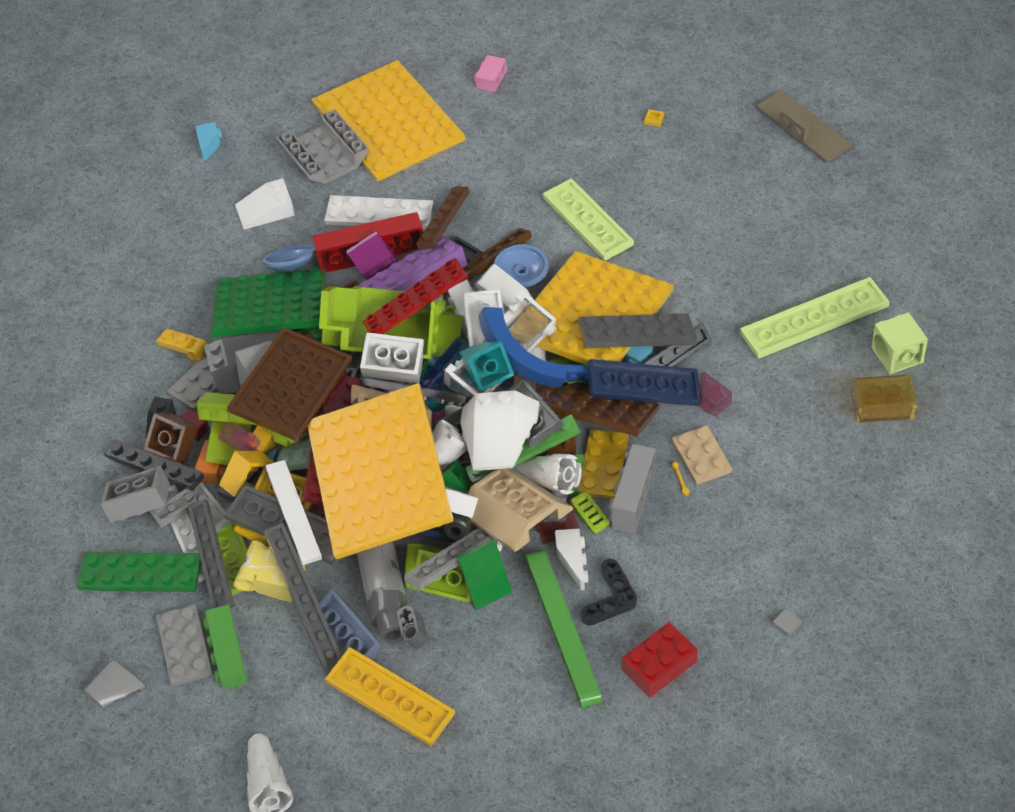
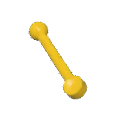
(685, 491)

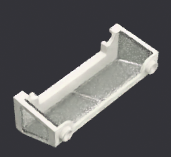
(526, 323)

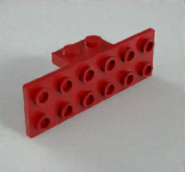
(415, 298)

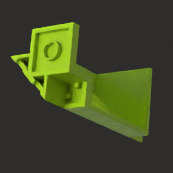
(346, 308)

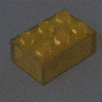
(884, 398)

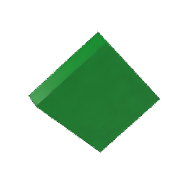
(484, 574)

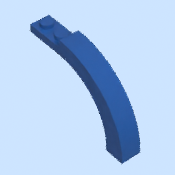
(523, 362)

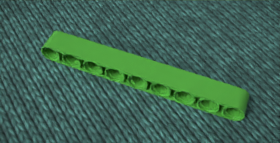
(564, 629)

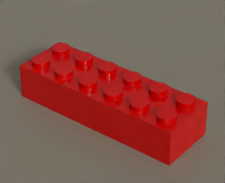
(398, 232)

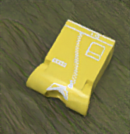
(262, 573)

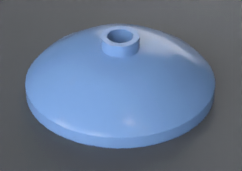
(290, 257)
(523, 263)

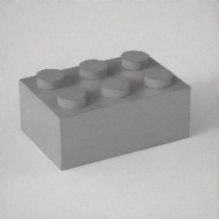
(135, 494)

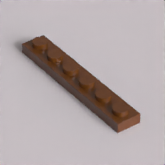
(443, 217)

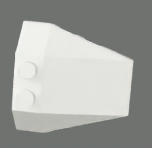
(497, 427)

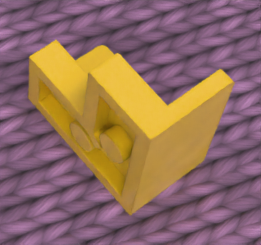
(239, 467)

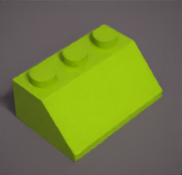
(450, 584)

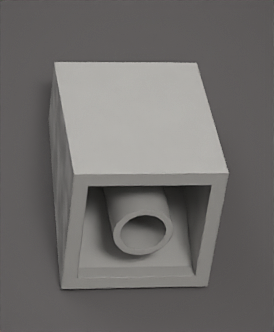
(248, 358)

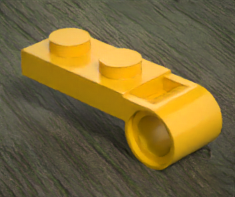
(183, 343)

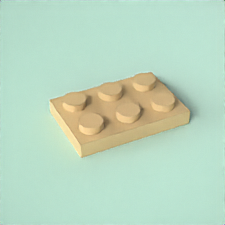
(701, 455)

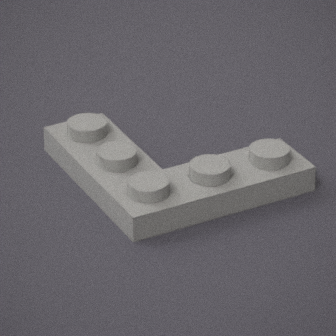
(179, 505)

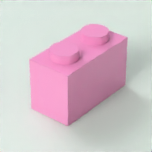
(490, 73)

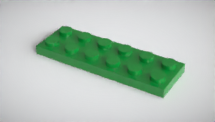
(139, 572)

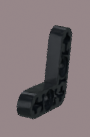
(615, 600)

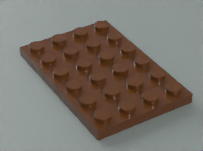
(289, 384)
(614, 414)

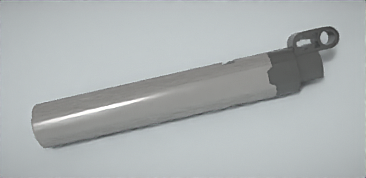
(387, 597)

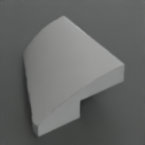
(112, 685)

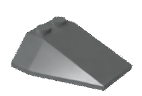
(223, 361)

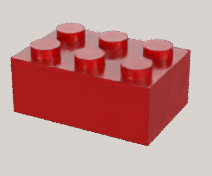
(659, 659)

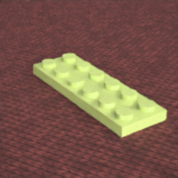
(588, 219)

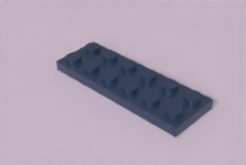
(643, 382)

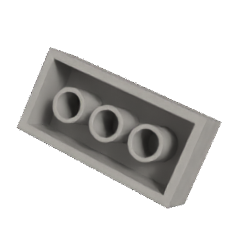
(633, 488)

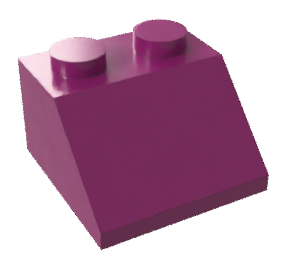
(372, 255)

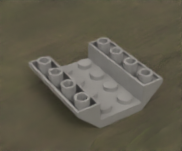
(327, 150)

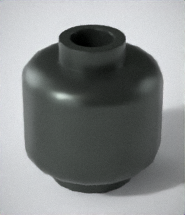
(459, 527)

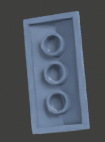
(347, 627)

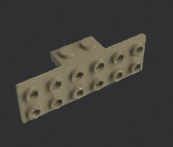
(804, 126)

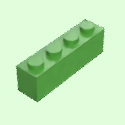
(226, 647)

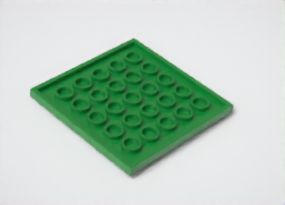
(267, 302)

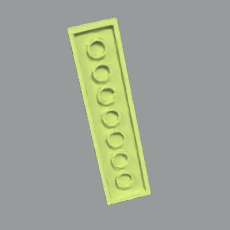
(814, 317)

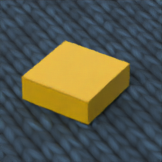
(654, 118)

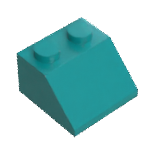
(486, 364)

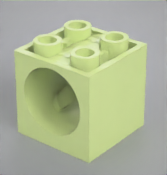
(899, 343)

